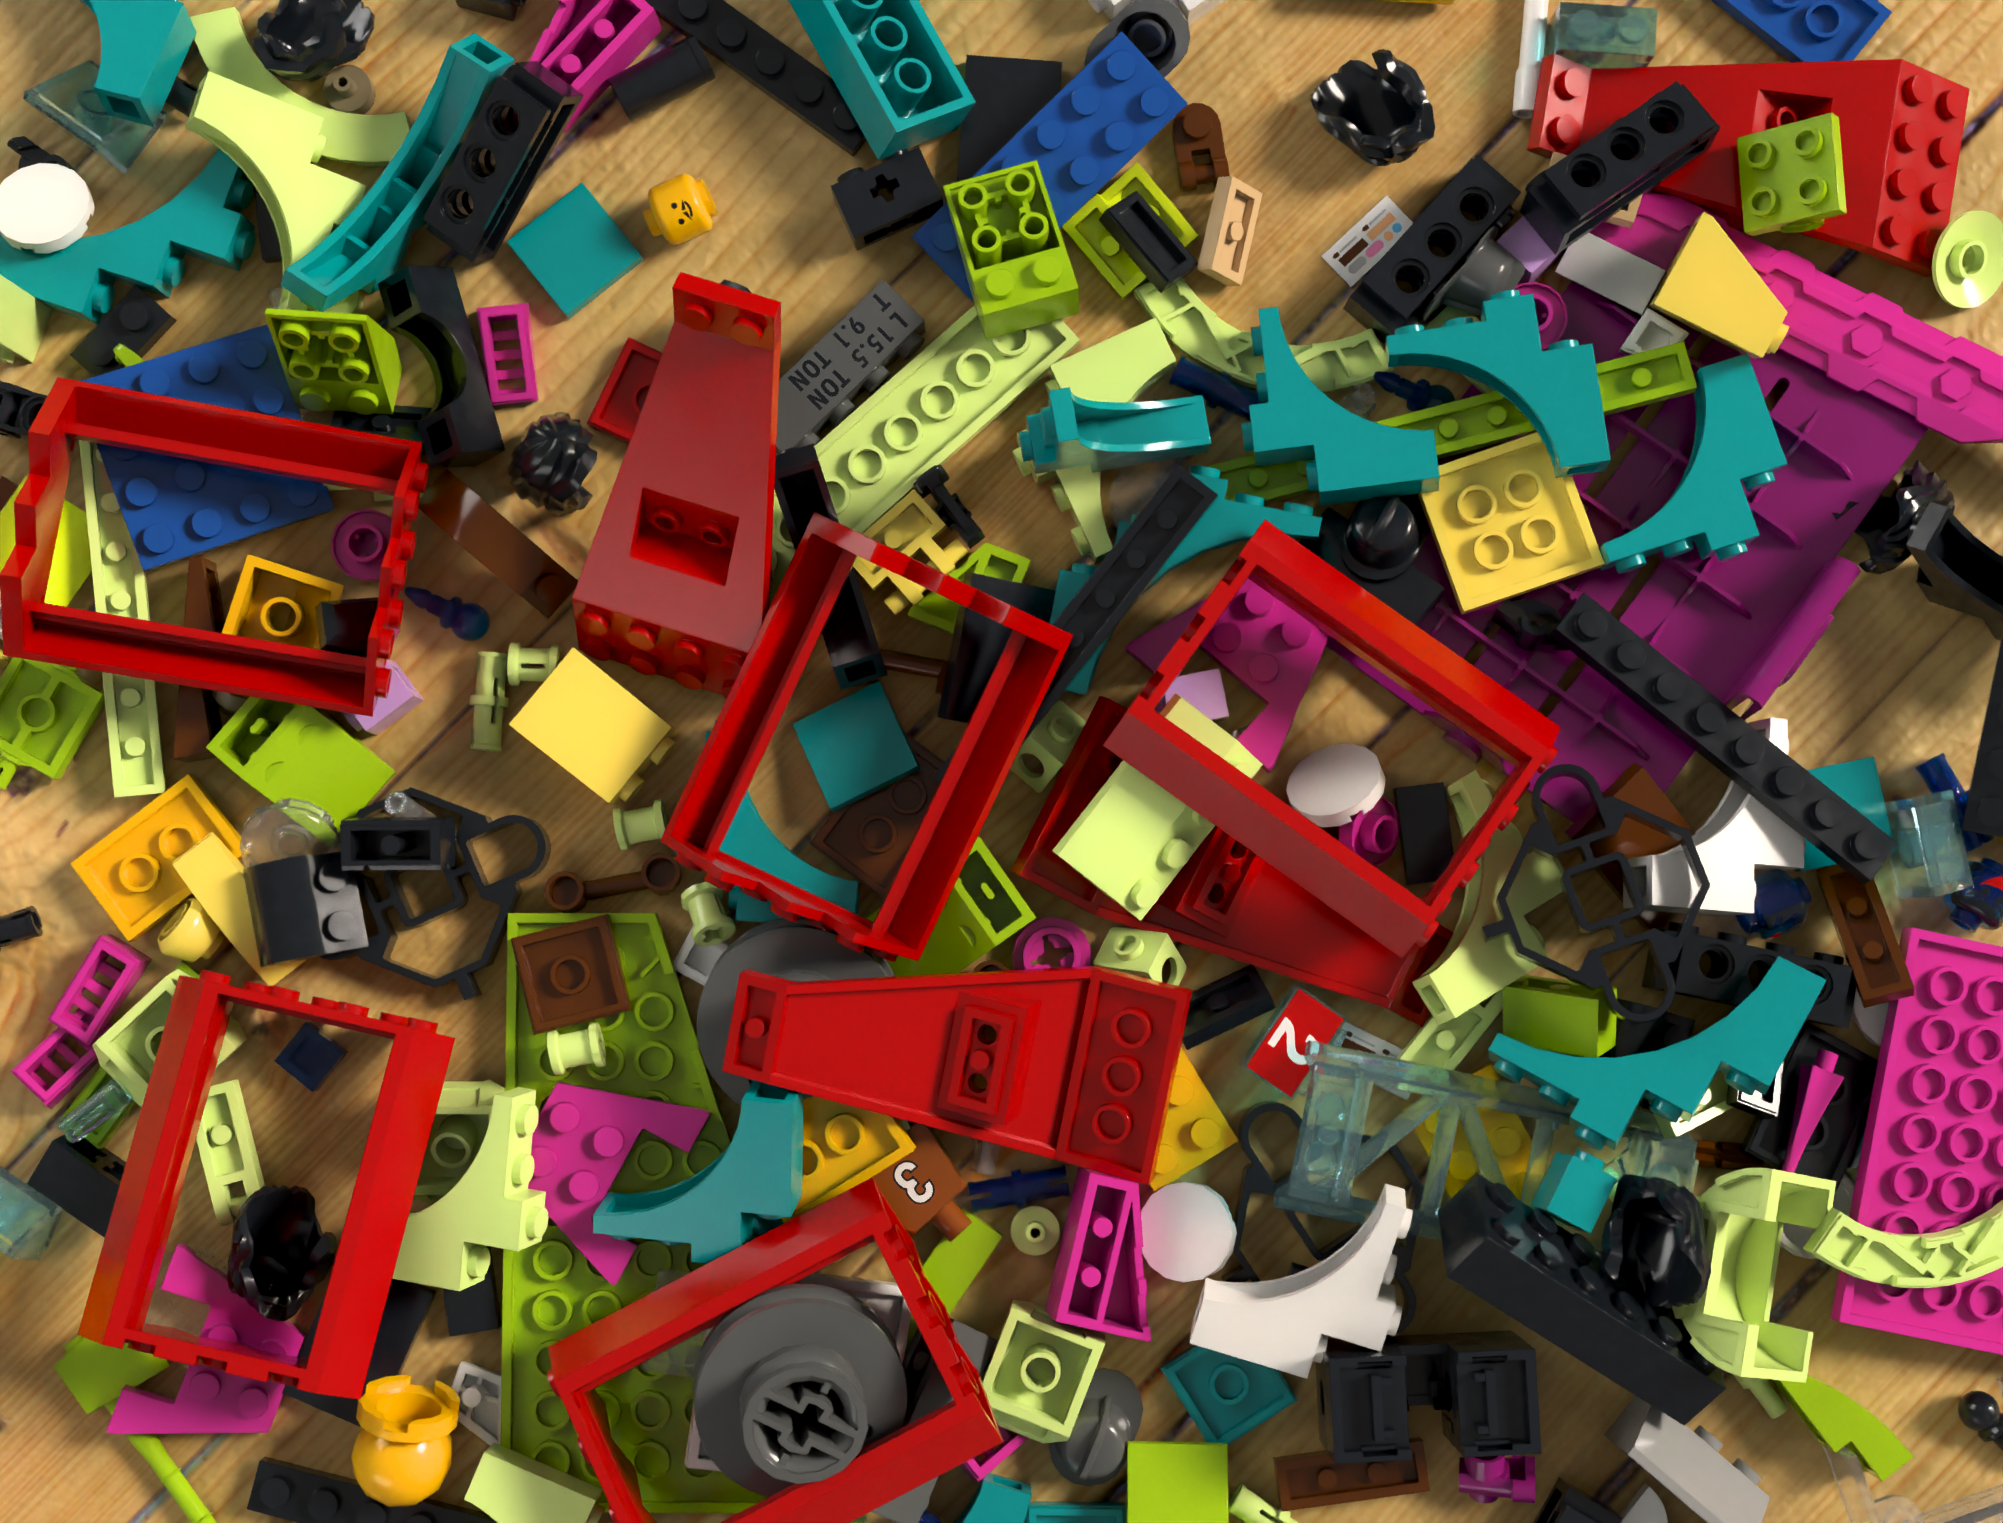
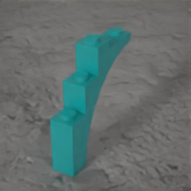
(379, 230)
(147, 253)
(1220, 526)
(1608, 1091)

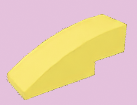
(220, 888)

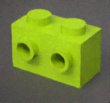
(1558, 1016)

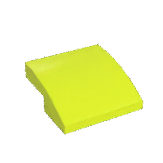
(1104, 249)
(71, 554)

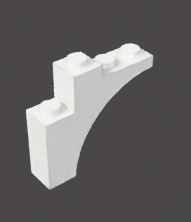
(1730, 844)
(1289, 1318)

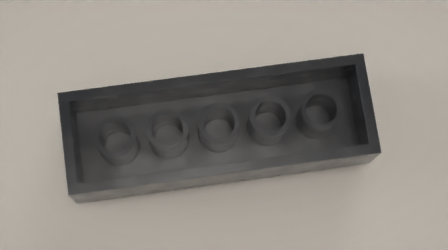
(1556, 1288)

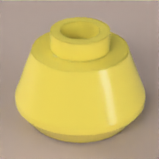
(190, 933)

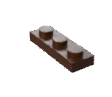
(1865, 937)
(1317, 1481)

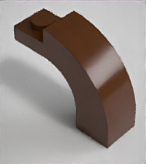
(497, 543)

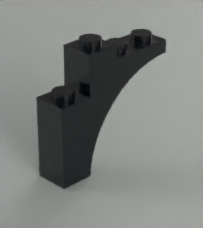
(1957, 567)
(848, 630)

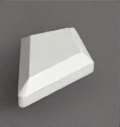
(479, 1401)

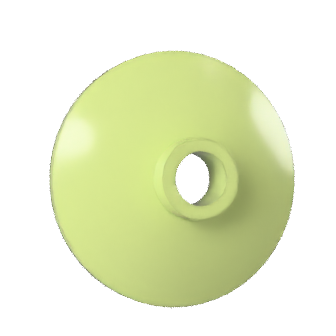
(1969, 259)

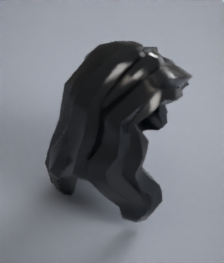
(312, 37)
(1376, 111)
(553, 464)
(1889, 519)
(1659, 1239)
(278, 1251)

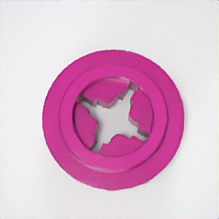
(1061, 934)

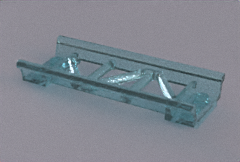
(1337, 1108)

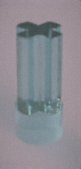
(94, 1111)

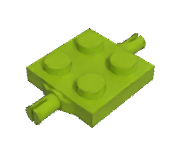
(43, 716)

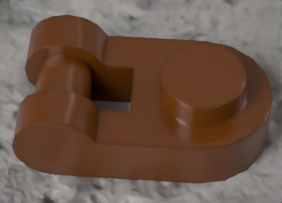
(1195, 133)

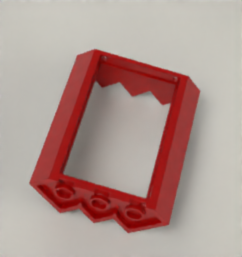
(182, 653)
(762, 697)
(1272, 826)
(160, 1161)
(706, 1294)

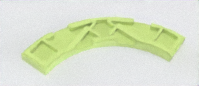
(349, 136)
(1220, 346)
(1911, 1259)

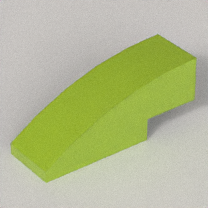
(1842, 1422)

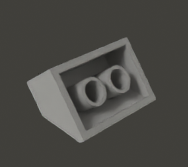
(1689, 1465)

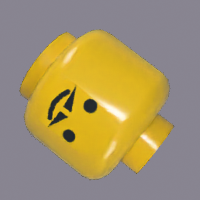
(680, 209)

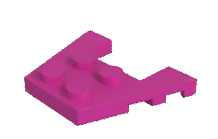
(1261, 647)
(581, 1150)
(208, 1396)

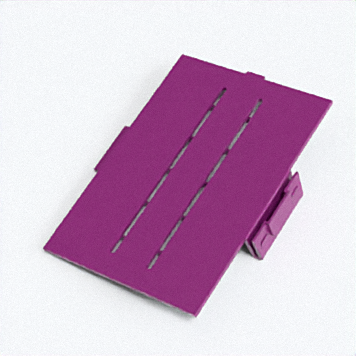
(1725, 623)

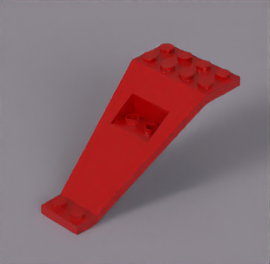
(1895, 132)
(689, 524)
(1254, 907)
(1072, 1075)

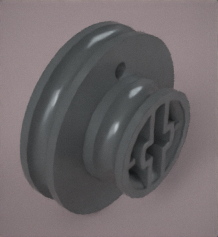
(781, 950)
(794, 1385)

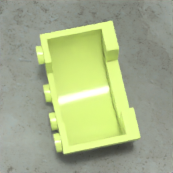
(1743, 1240)

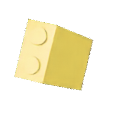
(1720, 293)
(595, 728)

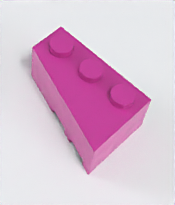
(594, 42)
(1100, 1259)

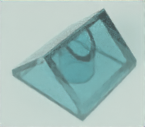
(77, 110)
(1929, 848)
(25, 1219)

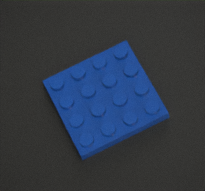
(194, 506)

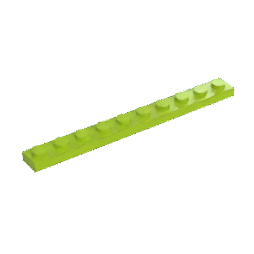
(1485, 419)

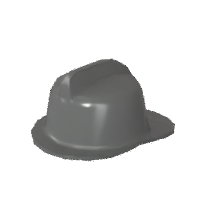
(1154, 28)
(1484, 274)
(1101, 1431)

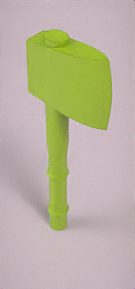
(96, 1380)

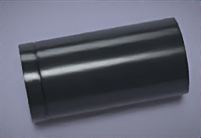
(662, 78)

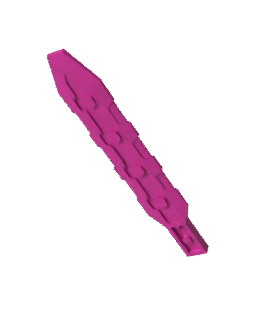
(1844, 332)

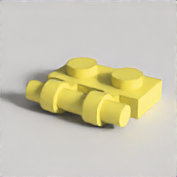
(908, 529)

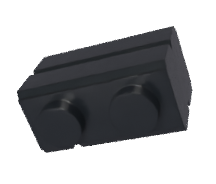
(398, 843)

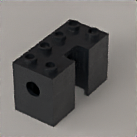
(1475, 1378)

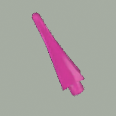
(1815, 1091)

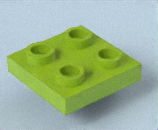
(1792, 176)

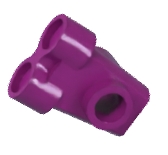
(1497, 1477)

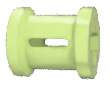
(519, 657)
(640, 824)
(707, 914)
(576, 1048)

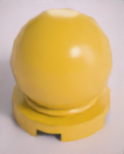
(404, 1439)

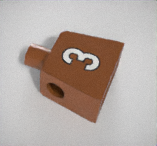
(925, 1185)

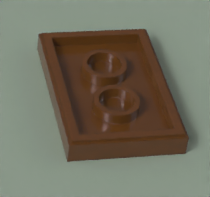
(877, 830)
(1632, 838)

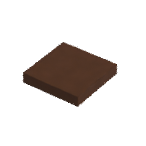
(571, 974)

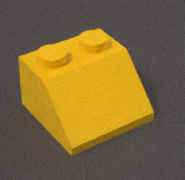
(278, 603)

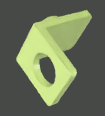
(1051, 744)
(1141, 954)

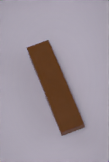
(197, 711)

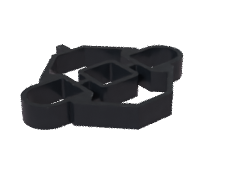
(1611, 814)
(503, 892)
(1257, 1179)

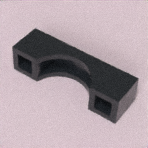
(429, 312)

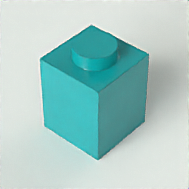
(1574, 1190)

